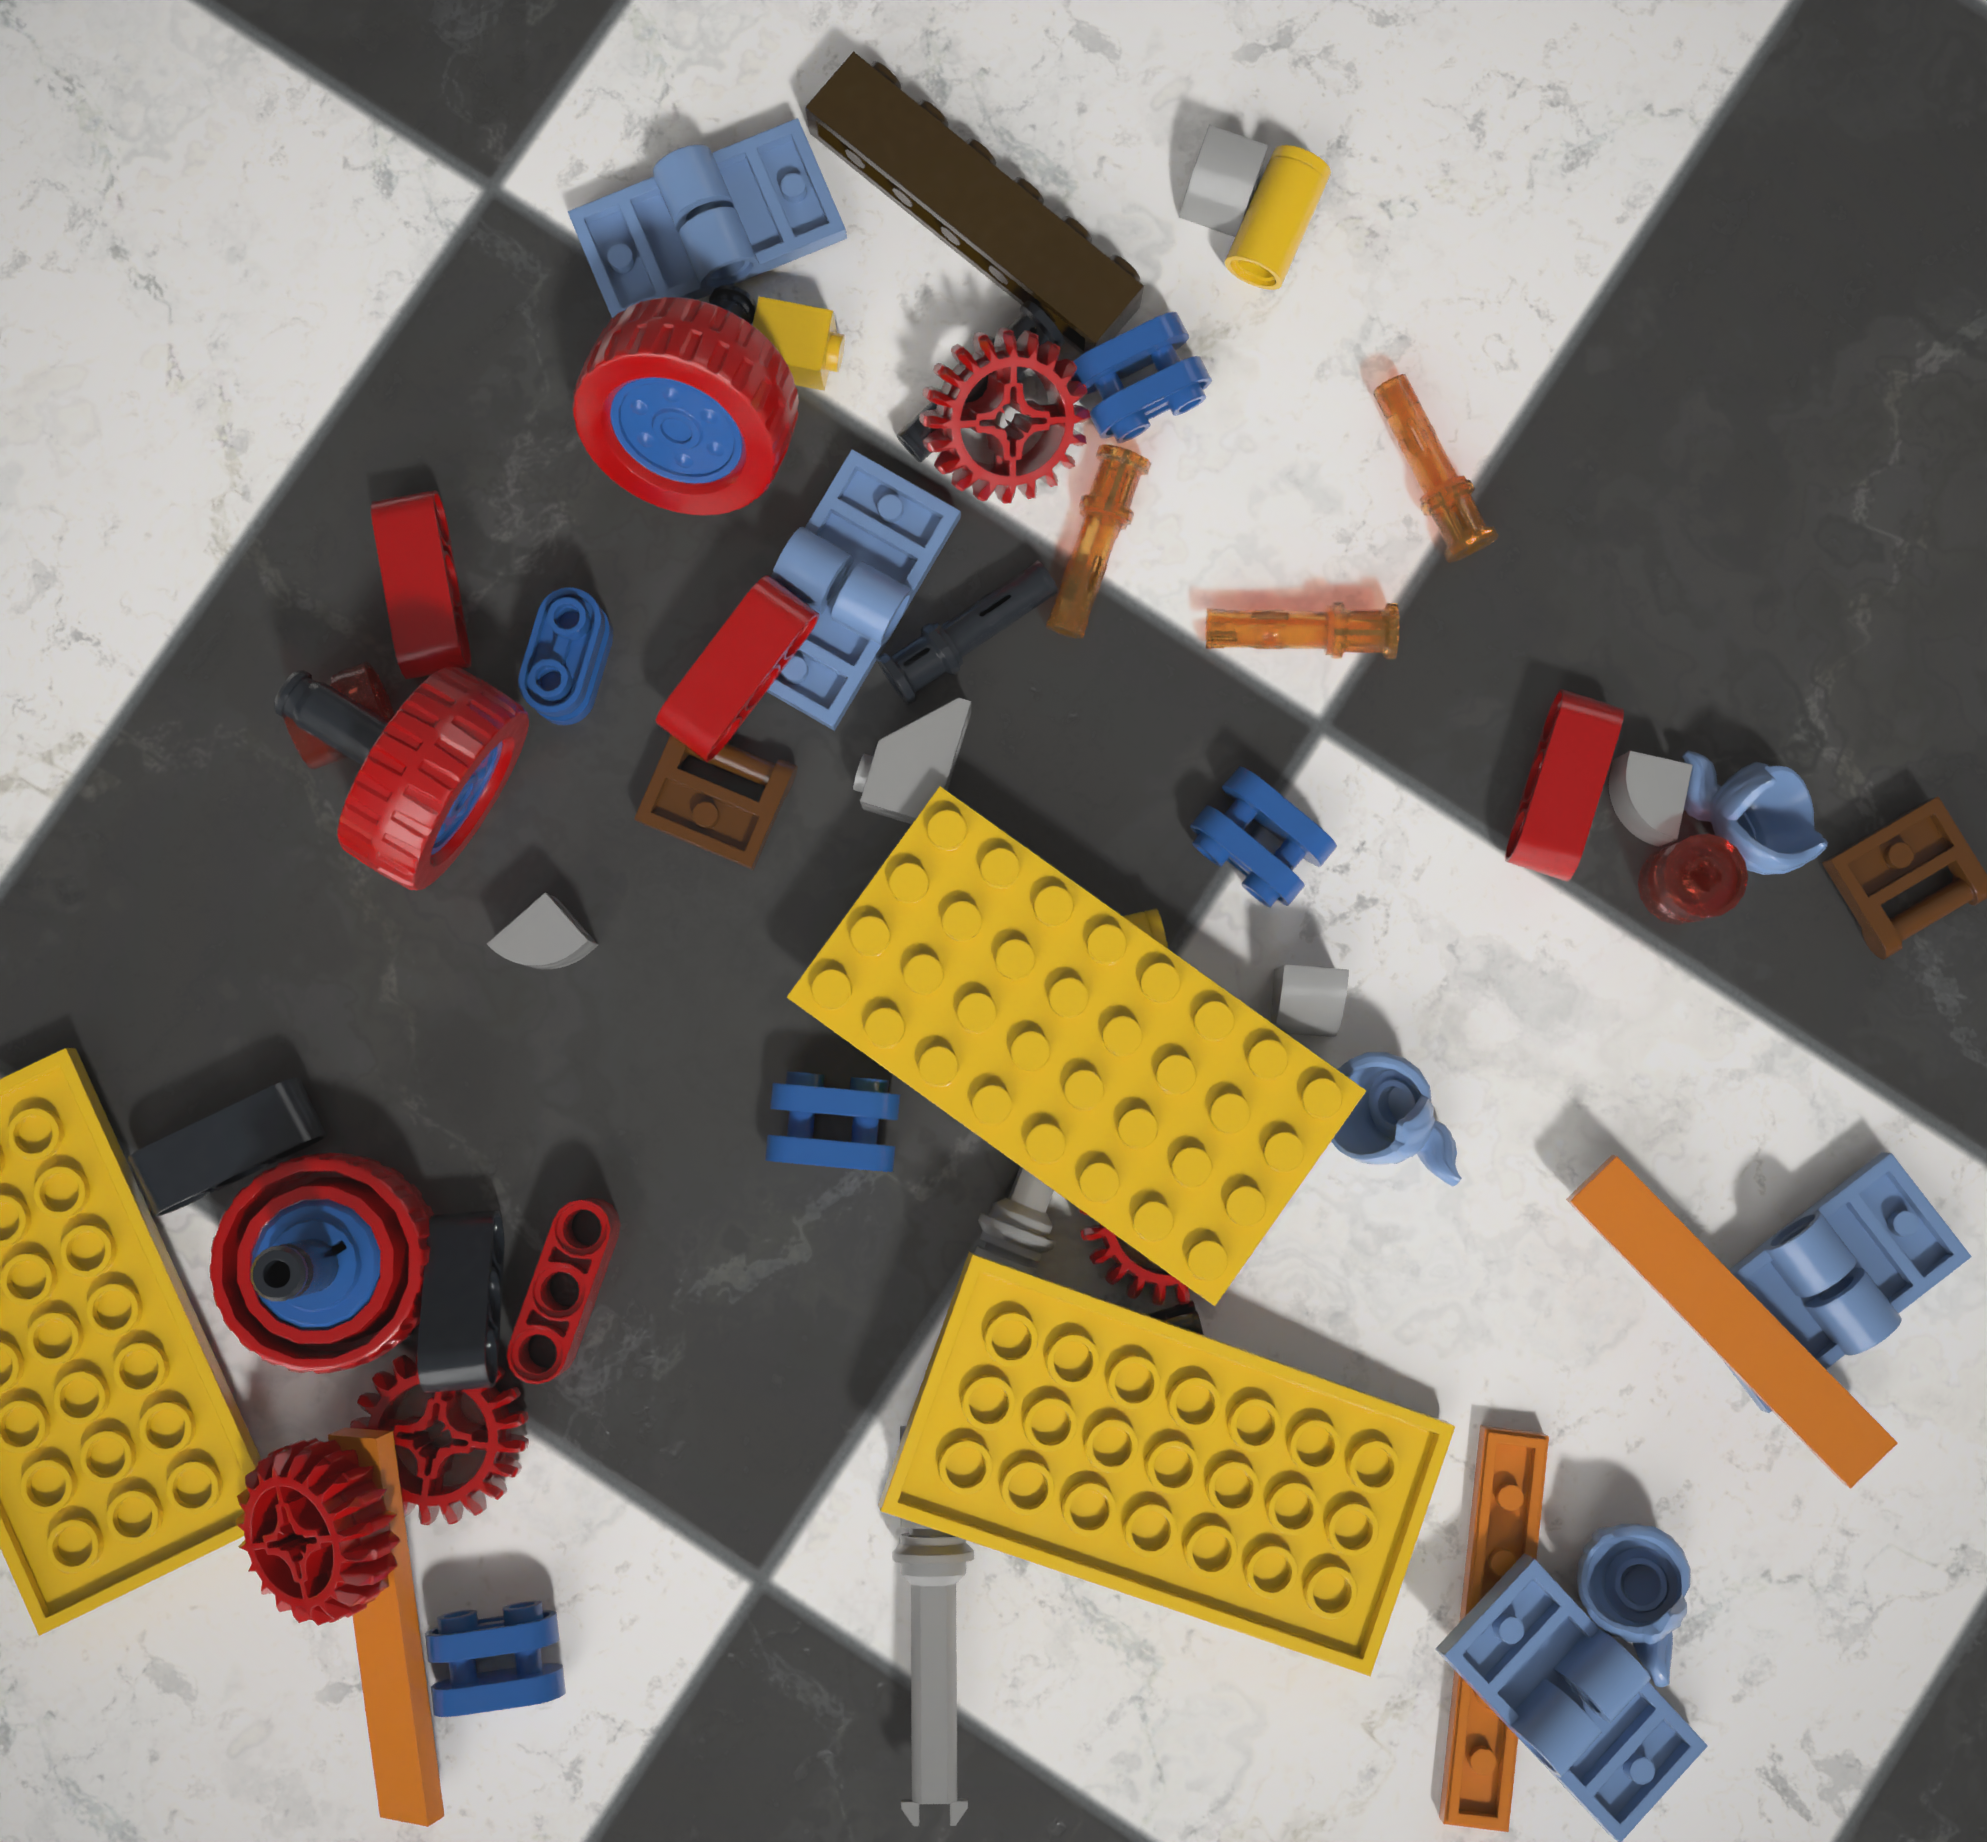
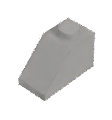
(913, 763)

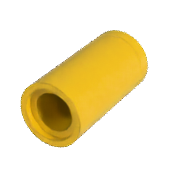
(1277, 217)

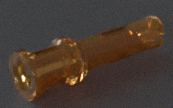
(1441, 485)
(1105, 513)
(1334, 630)

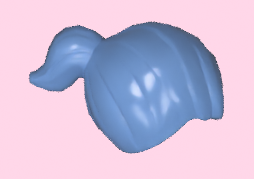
(1758, 811)
(1395, 1117)
(1636, 1589)

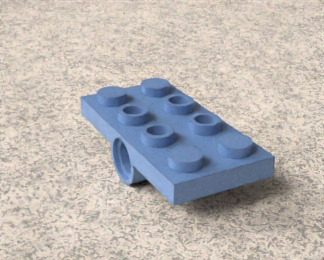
(709, 219)
(859, 571)
(1852, 1263)
(1572, 1697)

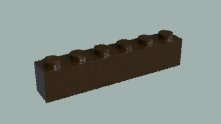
(972, 203)

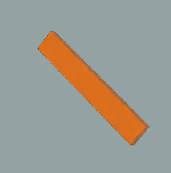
(1732, 1321)
(1501, 1529)
(394, 1662)

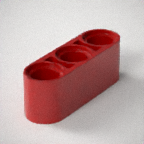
(420, 584)
(737, 668)
(1564, 785)
(540, 1310)

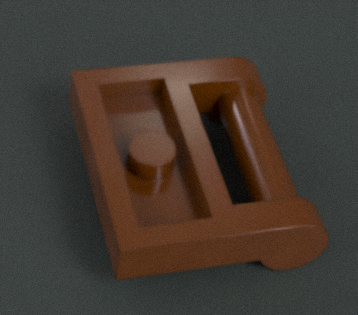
(712, 814)
(1898, 859)

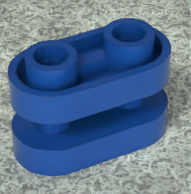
(1174, 387)
(566, 656)
(1267, 874)
(864, 1101)
(464, 1638)

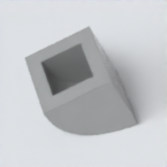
(1223, 180)
(1649, 795)
(544, 937)
(1309, 999)

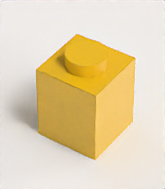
(803, 337)

